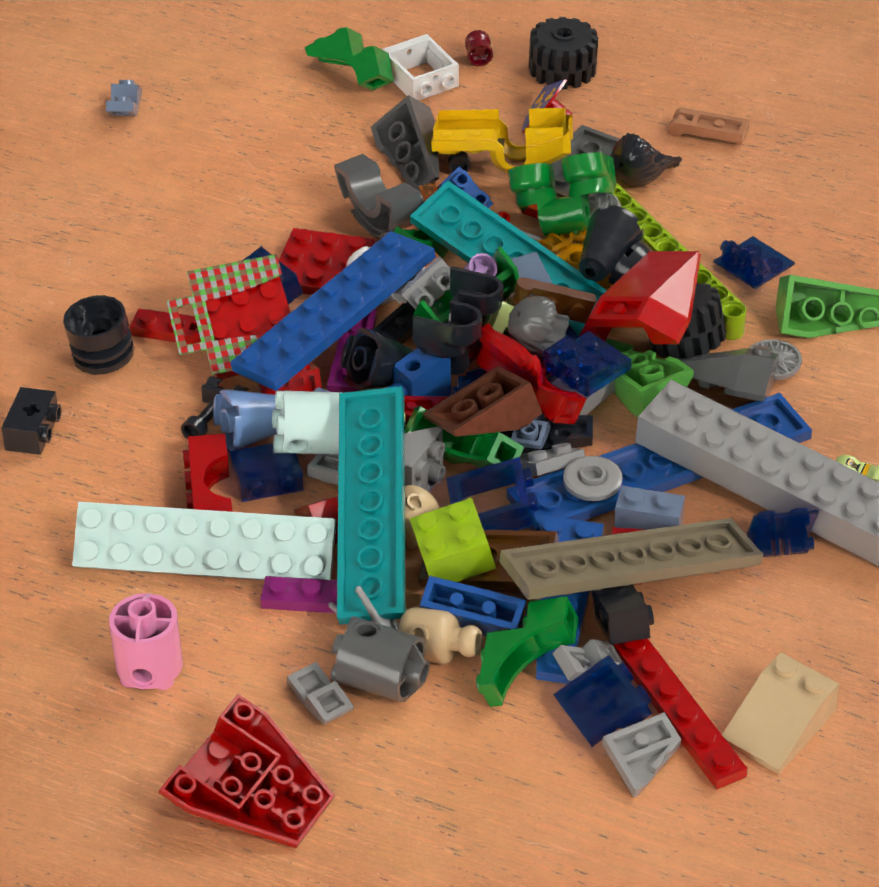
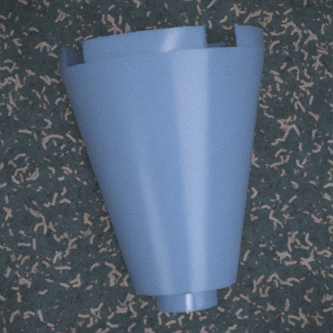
(244, 417)

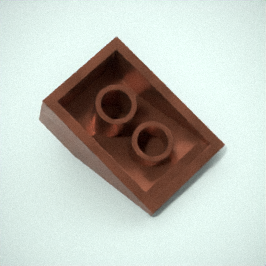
(487, 405)

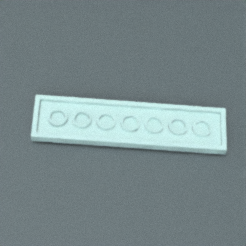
(203, 542)

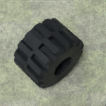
(563, 51)
(704, 330)

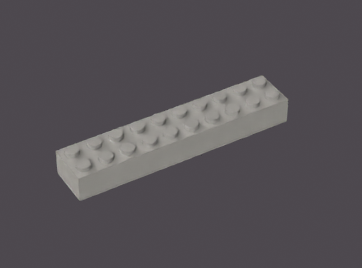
(763, 466)

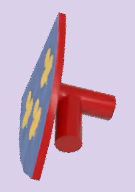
(547, 99)

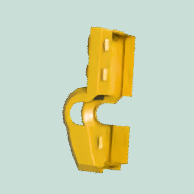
(483, 130)

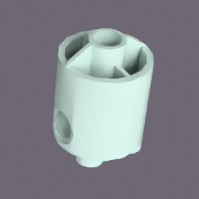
(306, 422)

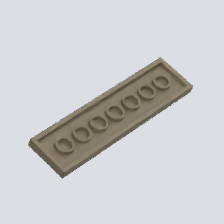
(629, 558)

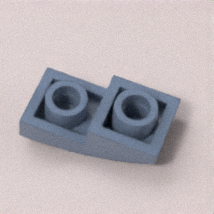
(534, 434)

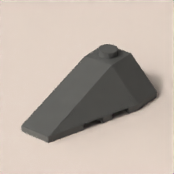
(406, 139)
(742, 371)

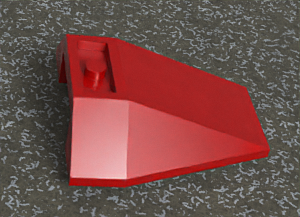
(650, 296)
(250, 779)

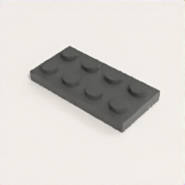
(584, 141)

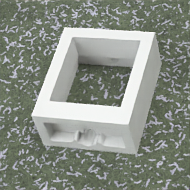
(422, 50)

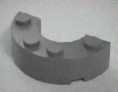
(375, 206)

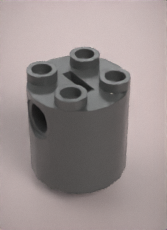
(380, 660)

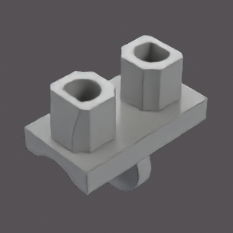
(428, 284)

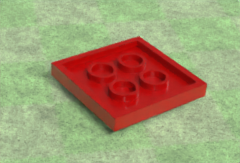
(319, 256)
(247, 313)

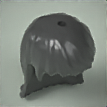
(537, 324)

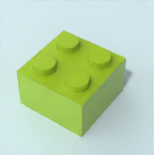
(453, 542)

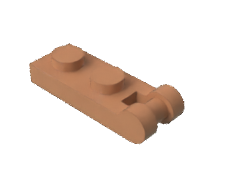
(708, 125)

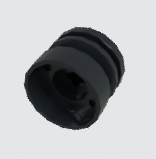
(98, 334)

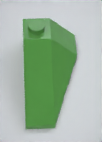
(823, 307)
(647, 377)

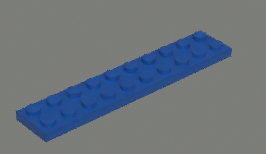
(649, 470)

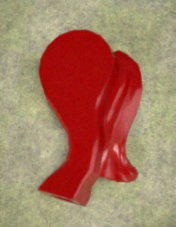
(505, 352)

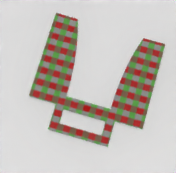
(215, 283)

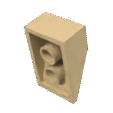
(782, 713)

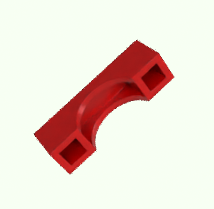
(207, 466)

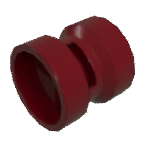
(478, 48)

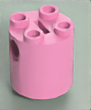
(146, 641)

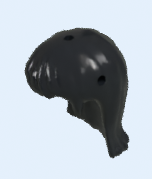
(638, 162)

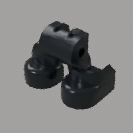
(473, 299)

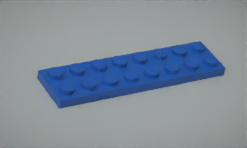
(332, 310)

